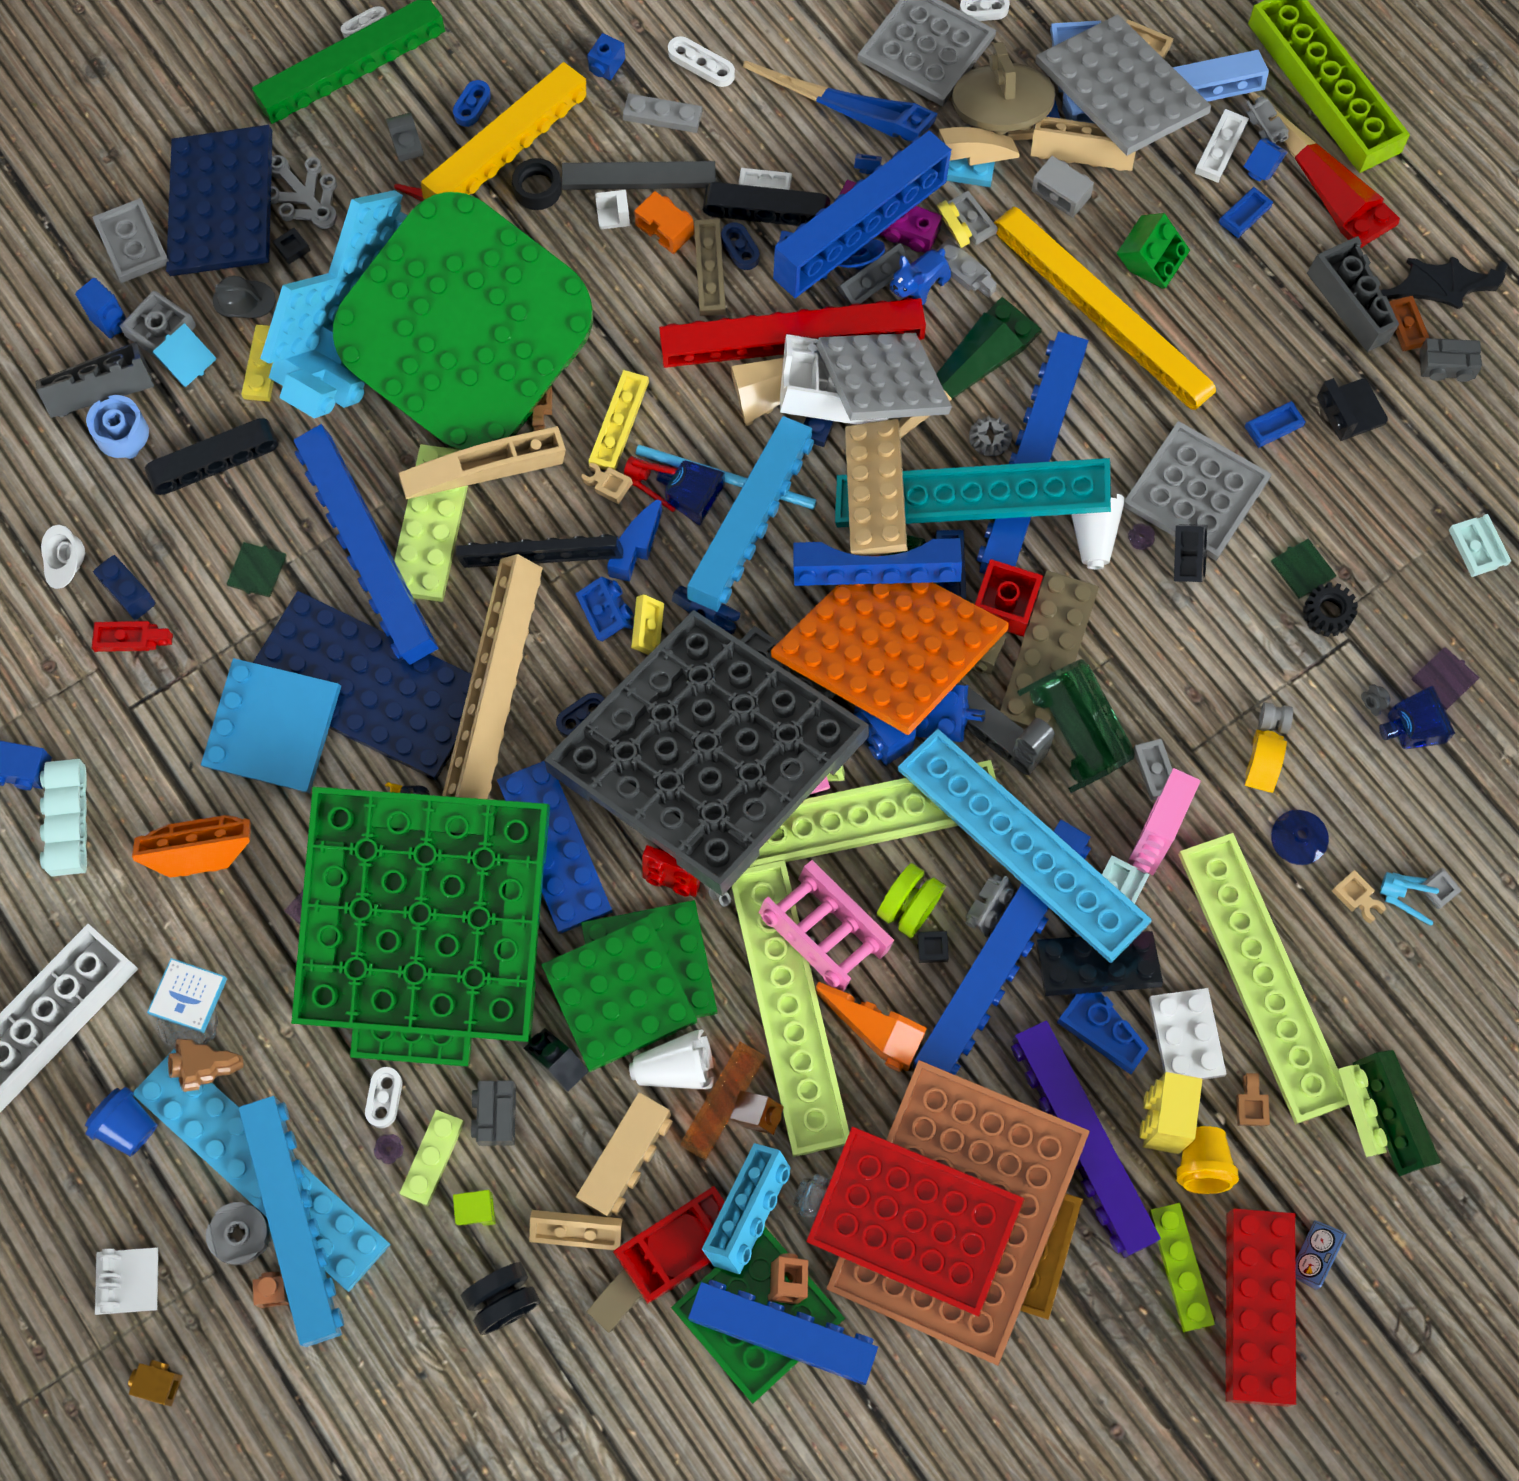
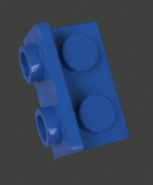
(605, 608)

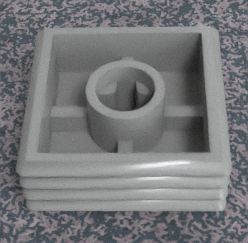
(153, 312)

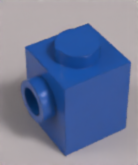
(606, 57)
(1264, 160)

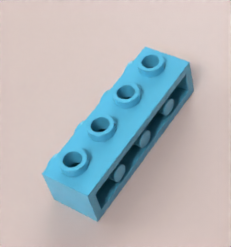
(747, 1208)

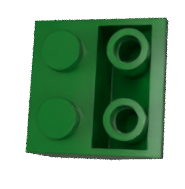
(1153, 249)

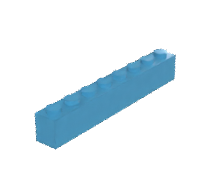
(749, 514)
(290, 1221)

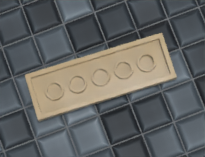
(875, 488)

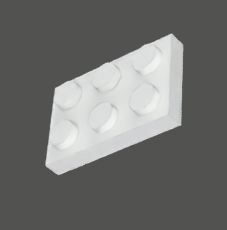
(1187, 1034)

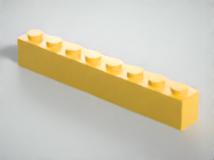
(508, 134)

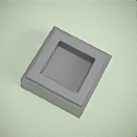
(1447, 888)

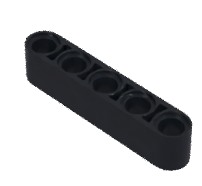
(762, 203)
(211, 456)

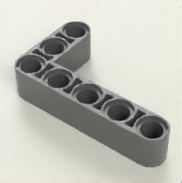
(1017, 746)

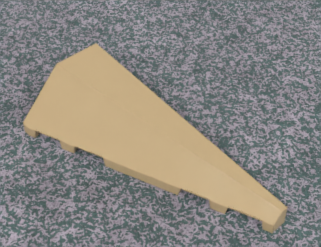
(758, 387)

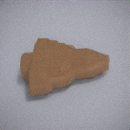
(200, 1064)

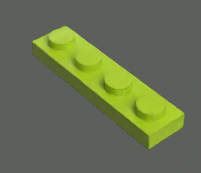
(1182, 1268)

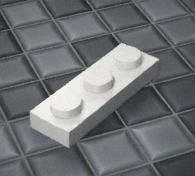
(1221, 145)

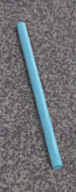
(730, 478)

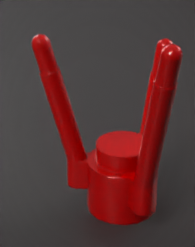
(640, 470)

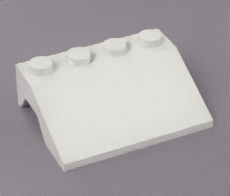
(807, 384)

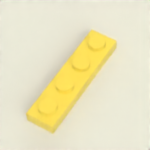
(619, 420)

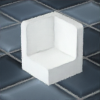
(612, 209)

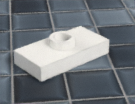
(765, 178)

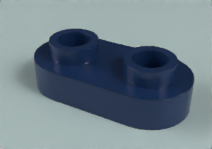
(740, 248)
(577, 712)

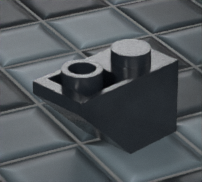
(556, 1059)

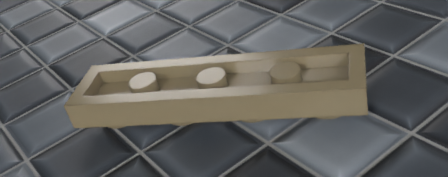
(709, 267)

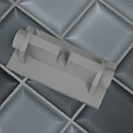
(1260, 114)
(985, 915)

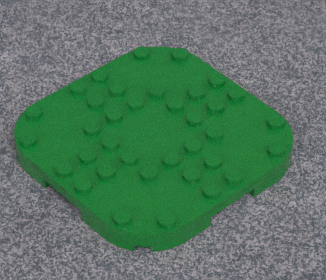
(463, 321)

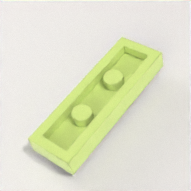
(1363, 1110)
(432, 1157)

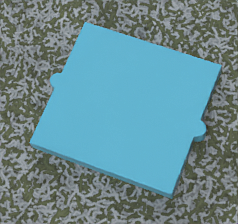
(184, 355)

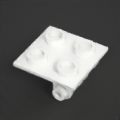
(126, 1281)

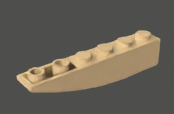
(485, 463)

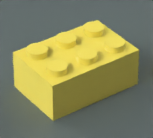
(1171, 1113)

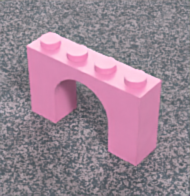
(1163, 821)

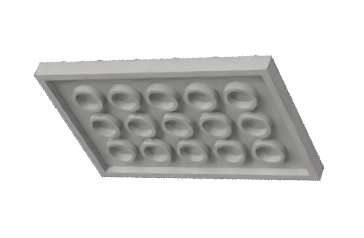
(1122, 84)

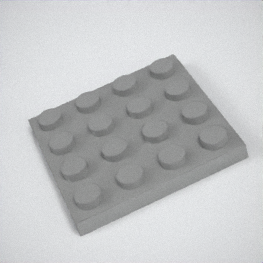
(927, 47)
(883, 376)
(1197, 484)

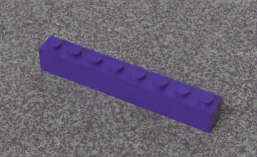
(1099, 1164)

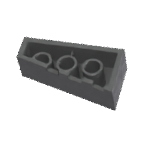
(1354, 293)
(84, 384)

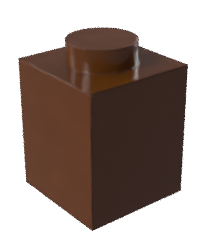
(757, 1112)

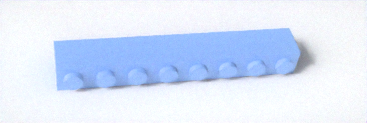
(1210, 78)

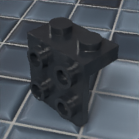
(1351, 408)

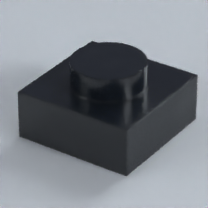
(291, 245)
(933, 947)

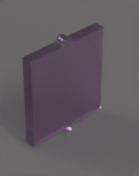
(1447, 675)

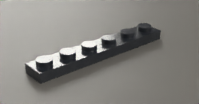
(542, 551)

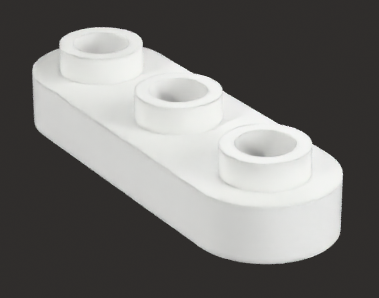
(694, 55)

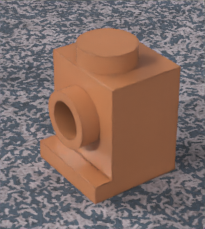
(797, 1273)
(269, 1290)

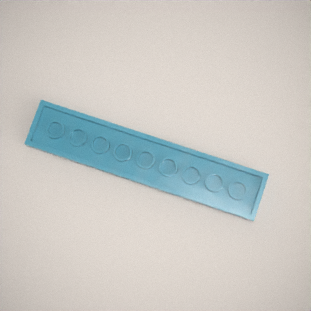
(1025, 845)
(215, 1131)

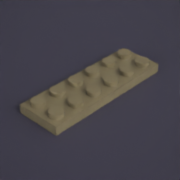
(1049, 642)

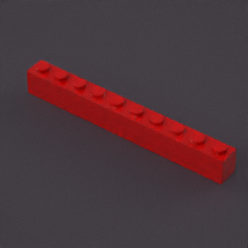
(766, 334)

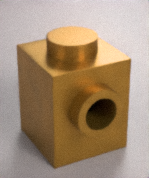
(154, 1383)

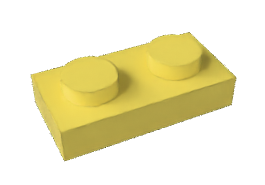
(647, 624)

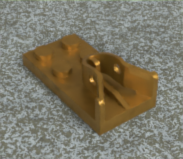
(1050, 1267)

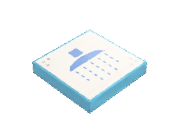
(187, 995)

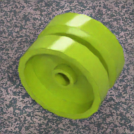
(908, 898)

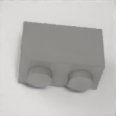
(1062, 186)

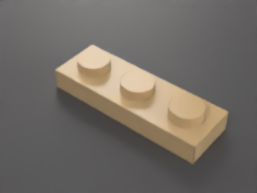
(575, 1230)

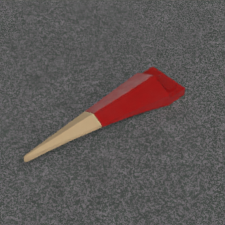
(1348, 199)

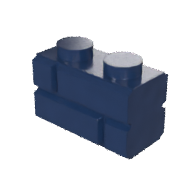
(124, 587)

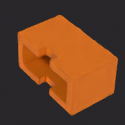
(661, 217)

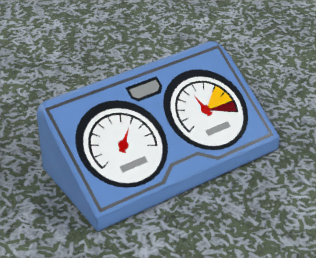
(1318, 1254)

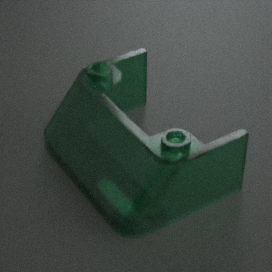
(1084, 720)

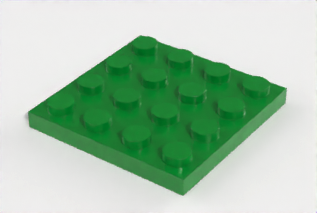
(682, 941)
(619, 993)
(746, 1364)

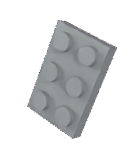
(130, 240)

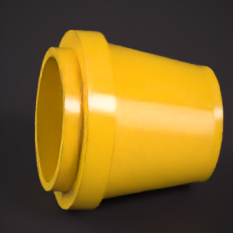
(1207, 1163)

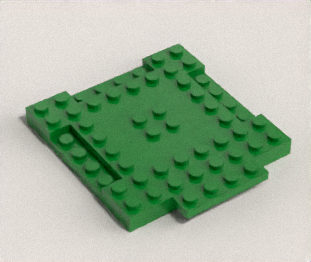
(420, 921)

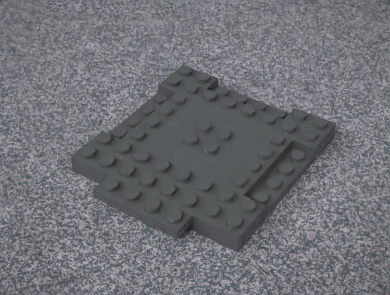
(708, 748)

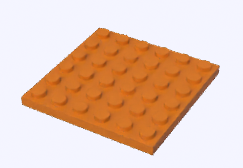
(890, 646)

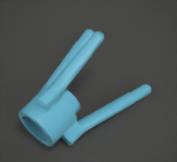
(1396, 886)

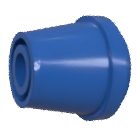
(121, 1122)

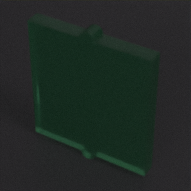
(1303, 568)
(256, 569)

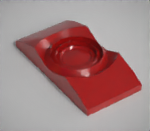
(671, 1247)

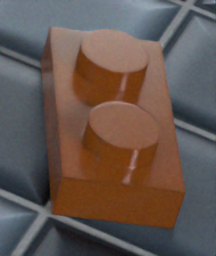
(1411, 327)

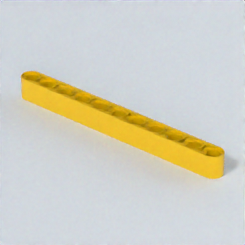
(1104, 308)

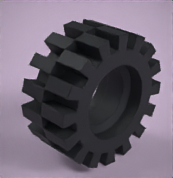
(1336, 596)

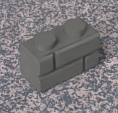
(1450, 359)
(495, 1113)

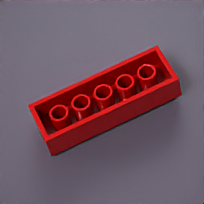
(1260, 1307)

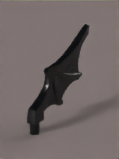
(1445, 282)

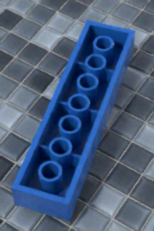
(861, 214)

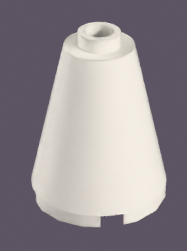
(1097, 534)
(676, 1063)

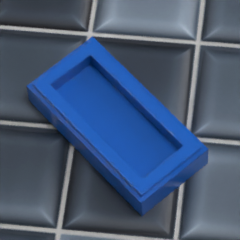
(1245, 212)
(1275, 424)

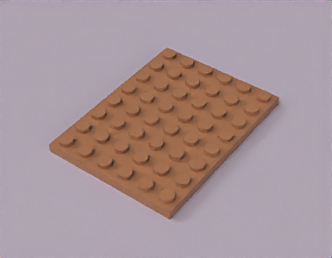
(1000, 1145)

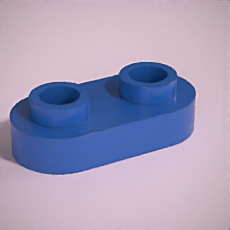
(471, 106)

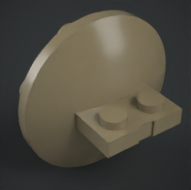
(1003, 95)

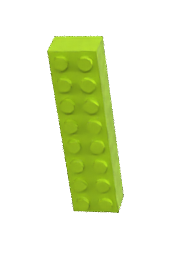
(1329, 81)

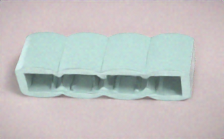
(65, 817)

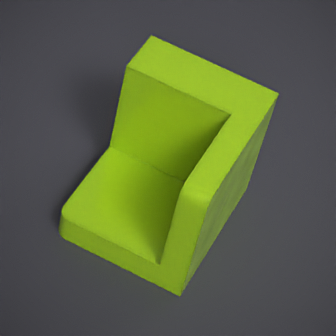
(474, 1208)

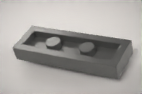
(872, 276)

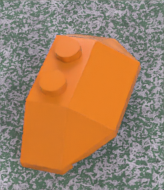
(193, 845)

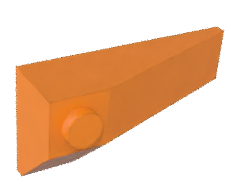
(890, 1036)

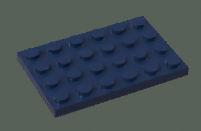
(219, 200)

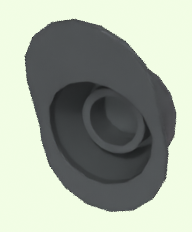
(243, 298)

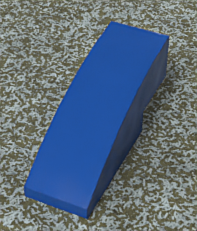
(636, 542)

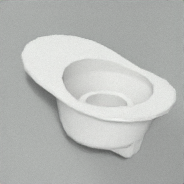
(61, 556)

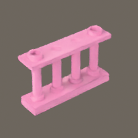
(833, 901)

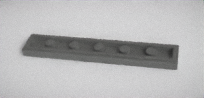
(638, 175)

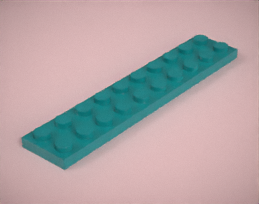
(998, 491)

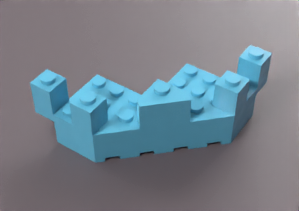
(303, 320)

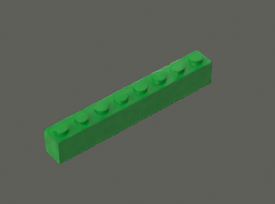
(348, 59)

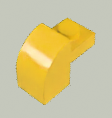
(1265, 760)

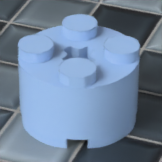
(117, 427)

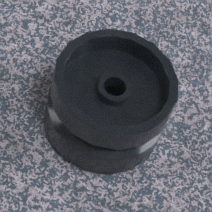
(500, 1298)

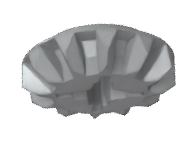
(981, 442)

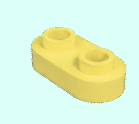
(959, 231)

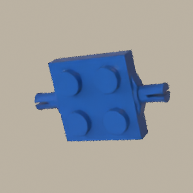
(950, 715)

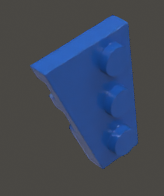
(1101, 1027)

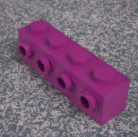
(914, 229)

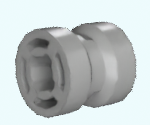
(1275, 718)

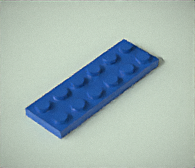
(569, 876)

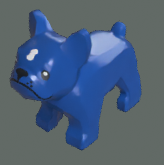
(920, 275)

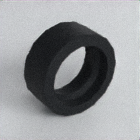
(532, 167)

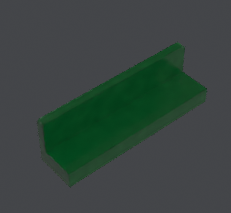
(1398, 1113)

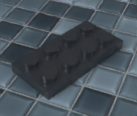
(1075, 967)

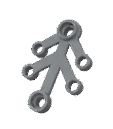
(304, 194)

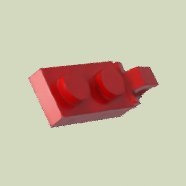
(129, 636)

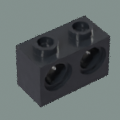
(1190, 553)

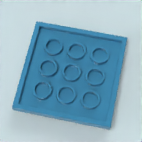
(271, 725)

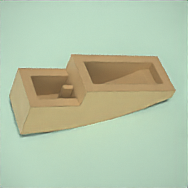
(978, 145)

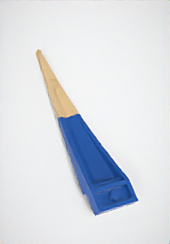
(884, 115)

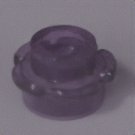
(1138, 542)
(381, 1145)

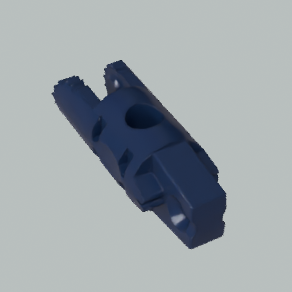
(719, 618)

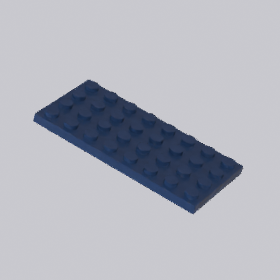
(382, 700)

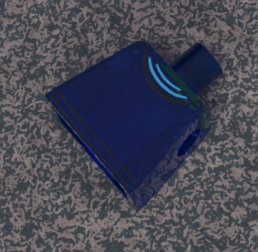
(692, 489)
(1418, 721)

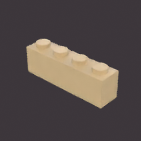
(1078, 143)
(624, 1155)

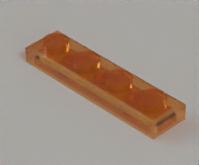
(721, 1101)

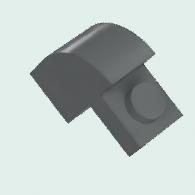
(404, 137)

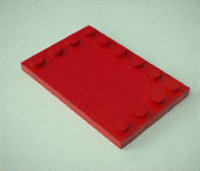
(915, 1221)

